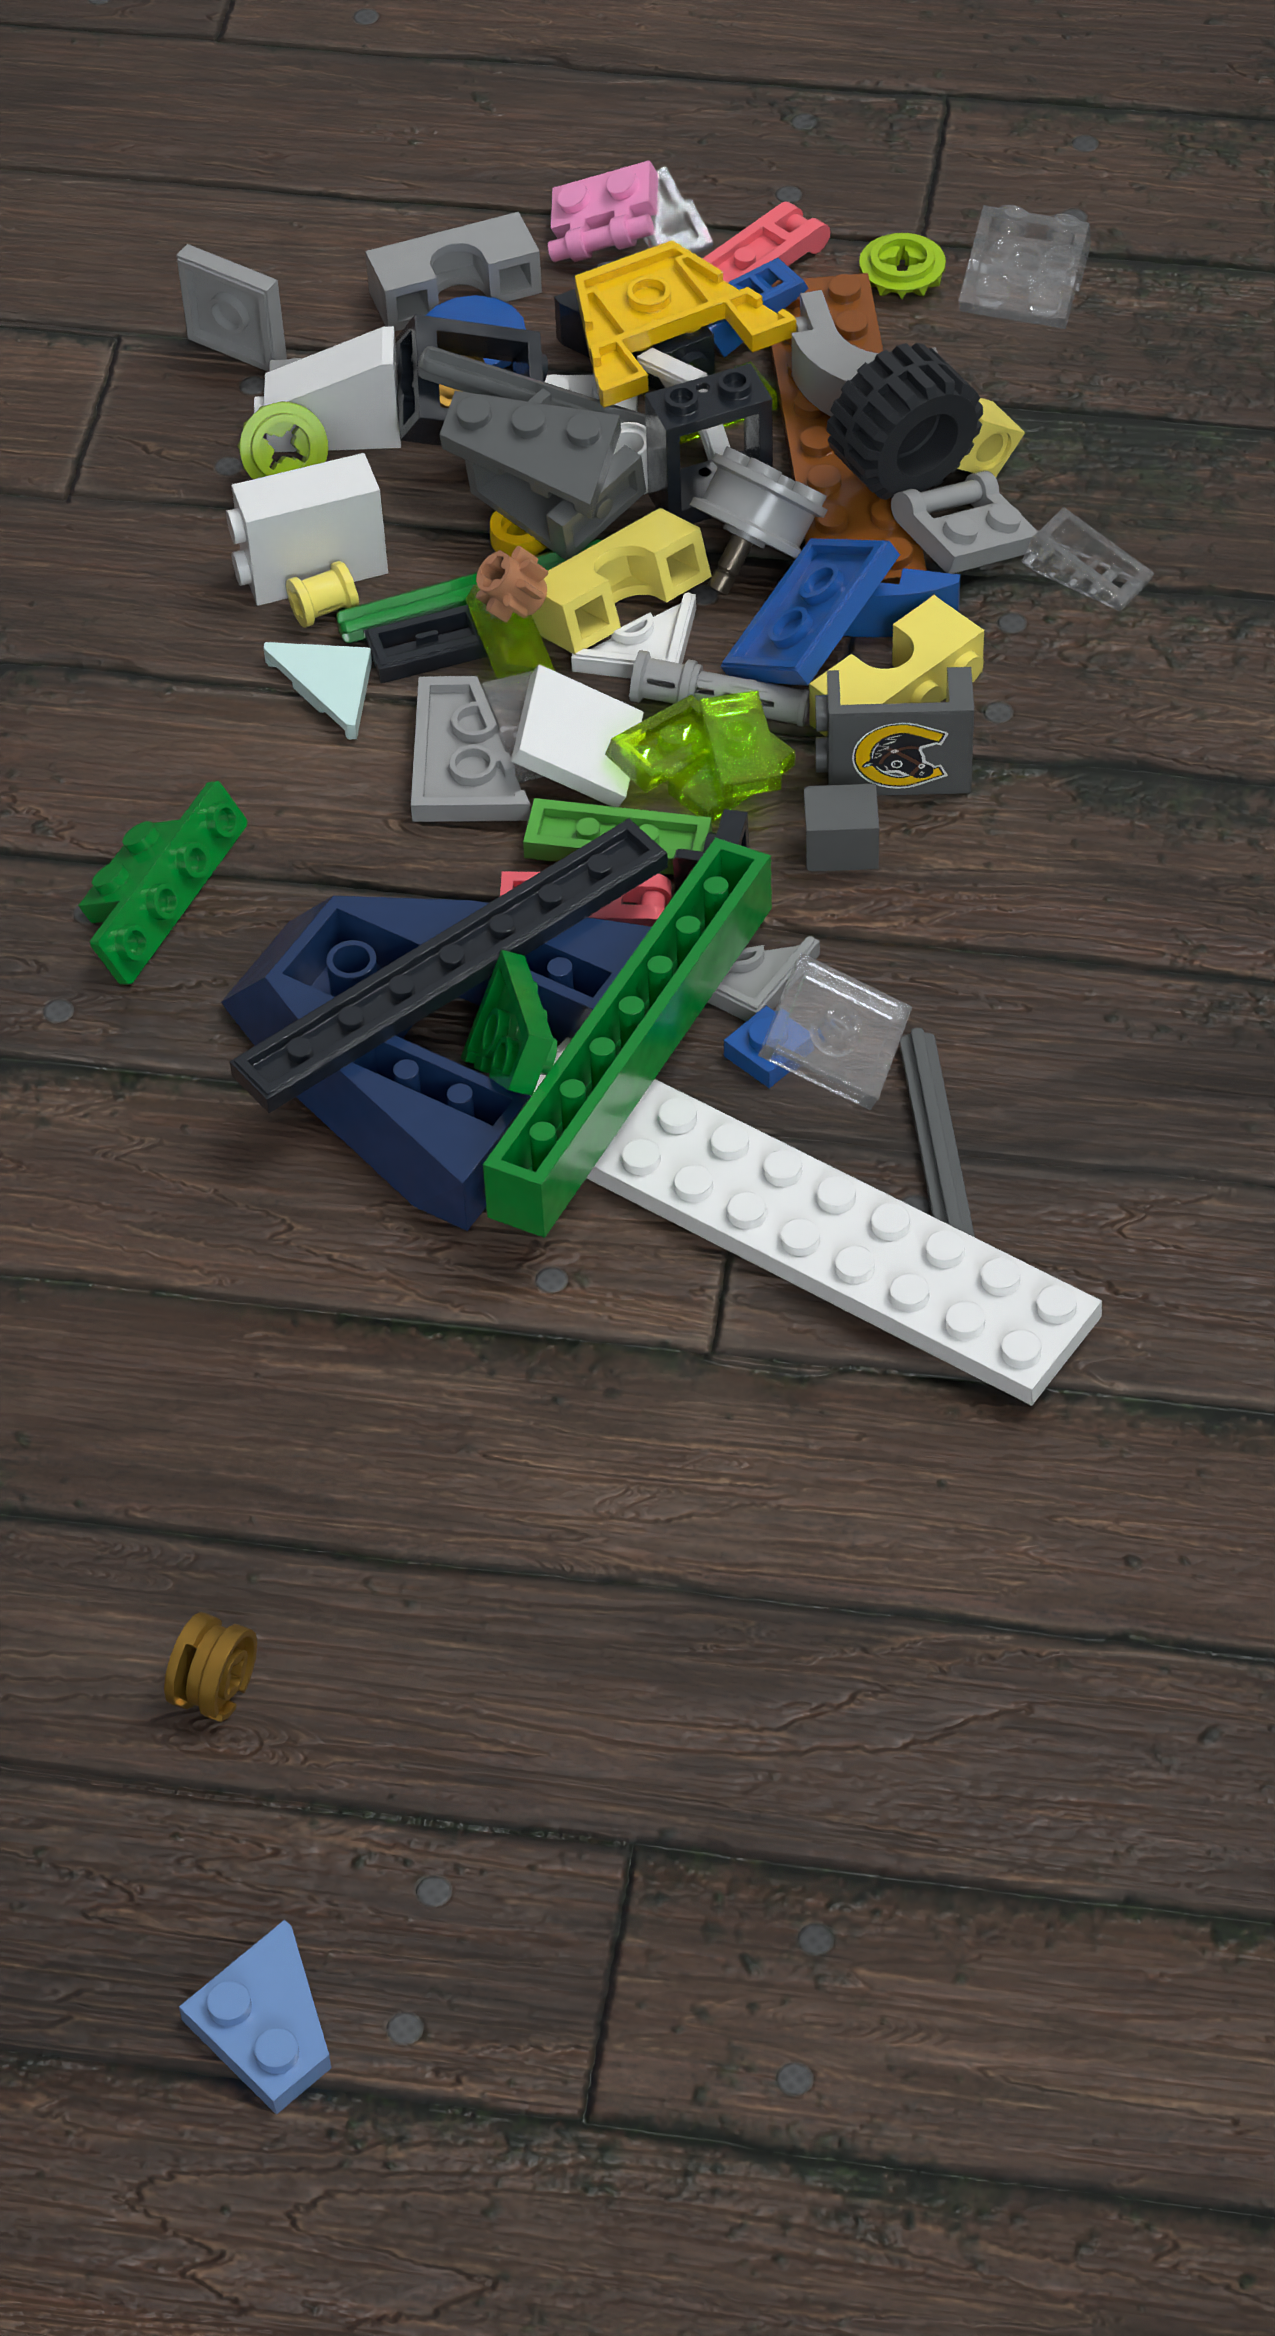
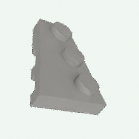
(460, 757)

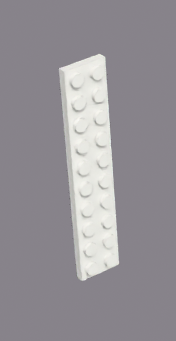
(846, 1242)

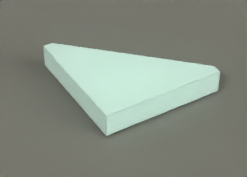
(327, 677)

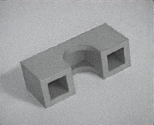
(487, 254)

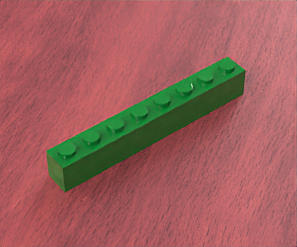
(627, 1038)

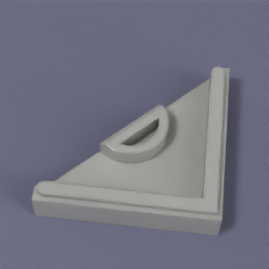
(759, 978)

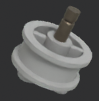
(758, 509)

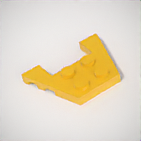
(656, 298)

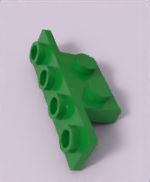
(157, 879)

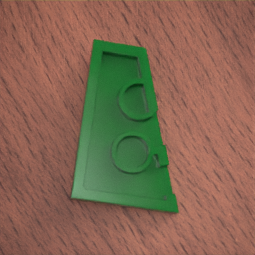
(511, 1029)

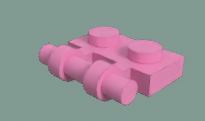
(603, 212)

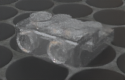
(1025, 266)

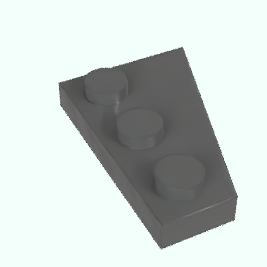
(543, 444)

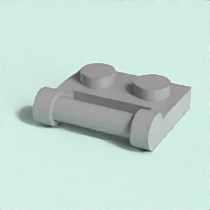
(969, 537)

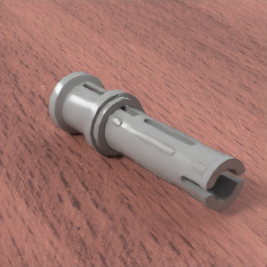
(675, 681)

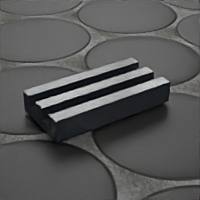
(429, 648)

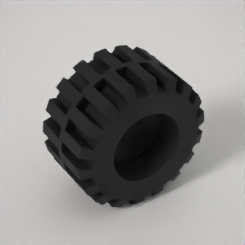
(904, 421)

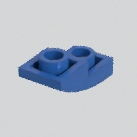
(895, 601)

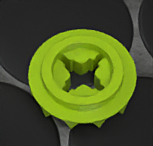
(921, 255)
(277, 419)

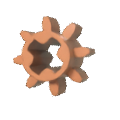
(511, 584)

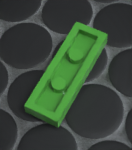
(563, 827)

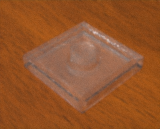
(835, 1031)

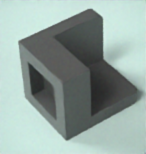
(841, 827)

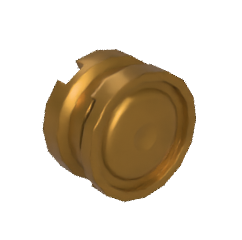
(210, 1666)

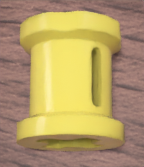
(322, 593)

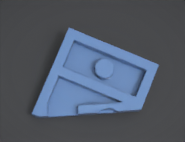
(263, 2020)

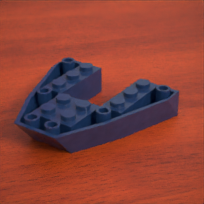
(400, 1105)

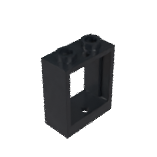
(419, 399)
(685, 410)

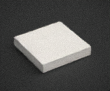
(568, 732)

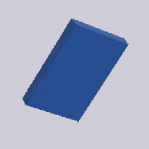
(810, 610)

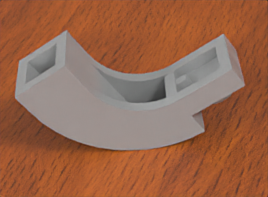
(821, 355)

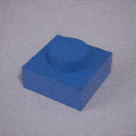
(745, 1044)

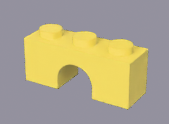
(649, 557)
(922, 649)

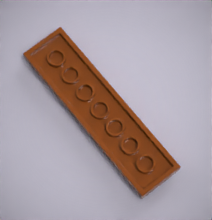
(851, 506)

